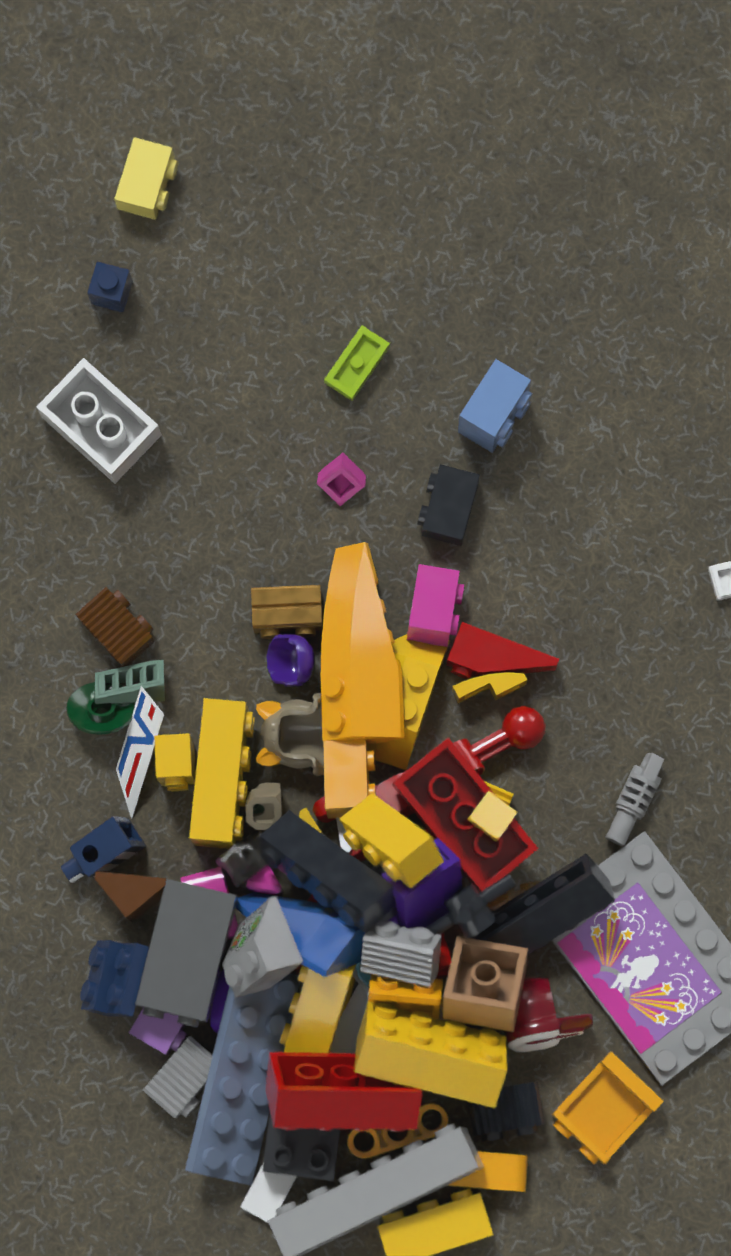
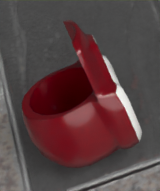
(537, 1021)

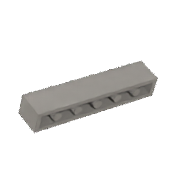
(376, 1192)

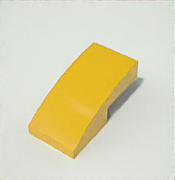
(498, 683)

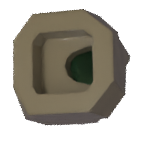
(263, 806)

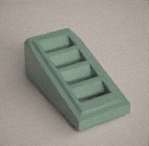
(149, 674)

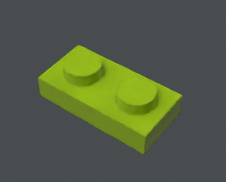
(357, 363)

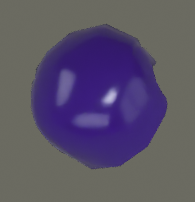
(290, 660)

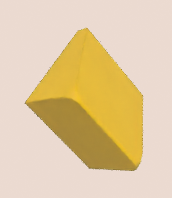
(492, 816)

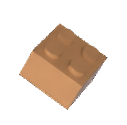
(485, 983)

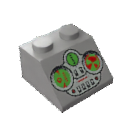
(261, 951)

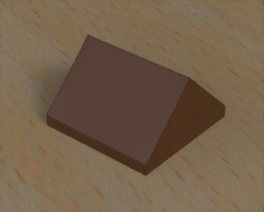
(132, 892)

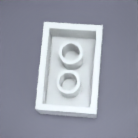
(99, 420)

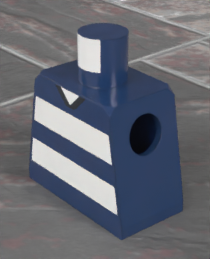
(115, 843)

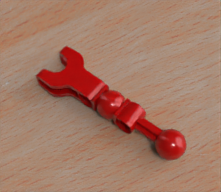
(520, 728)

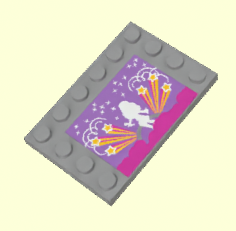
(654, 961)

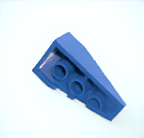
(318, 931)

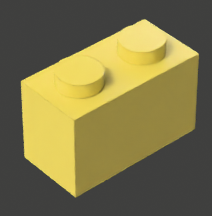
(145, 178)

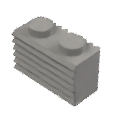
(401, 953)
(181, 1079)

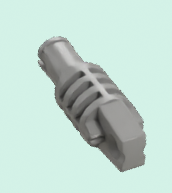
(635, 798)

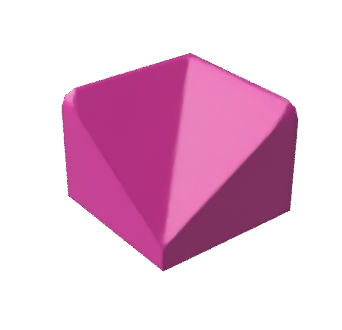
(341, 479)

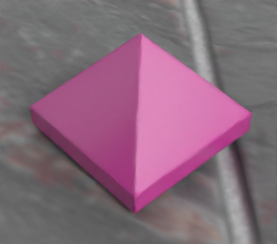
(265, 883)

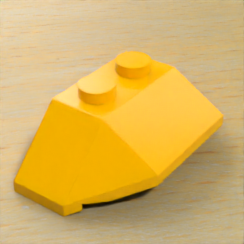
(420, 671)

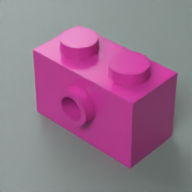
(433, 605)

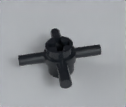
(470, 909)

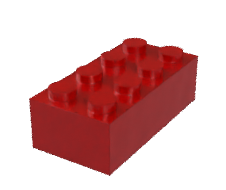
(443, 795)
(328, 1094)

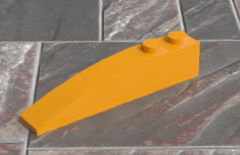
(357, 656)

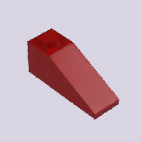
(485, 653)

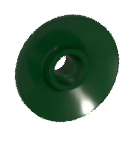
(97, 718)

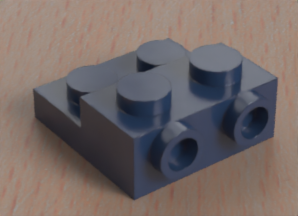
(114, 978)

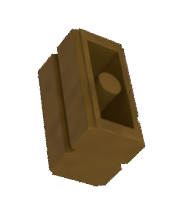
(287, 610)

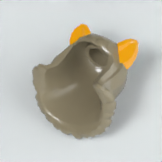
(292, 734)

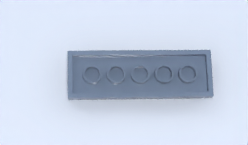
(235, 1096)

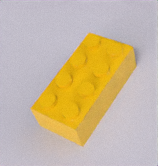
(219, 773)
(431, 1054)

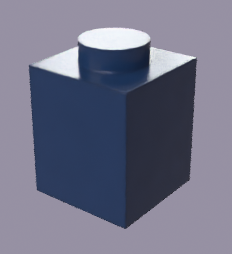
(110, 287)

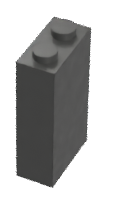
(186, 952)

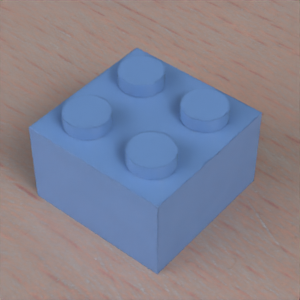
(494, 406)

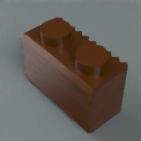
(116, 627)

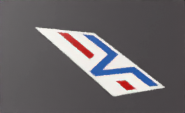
(138, 747)

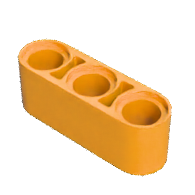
(384, 1143)
(499, 1173)

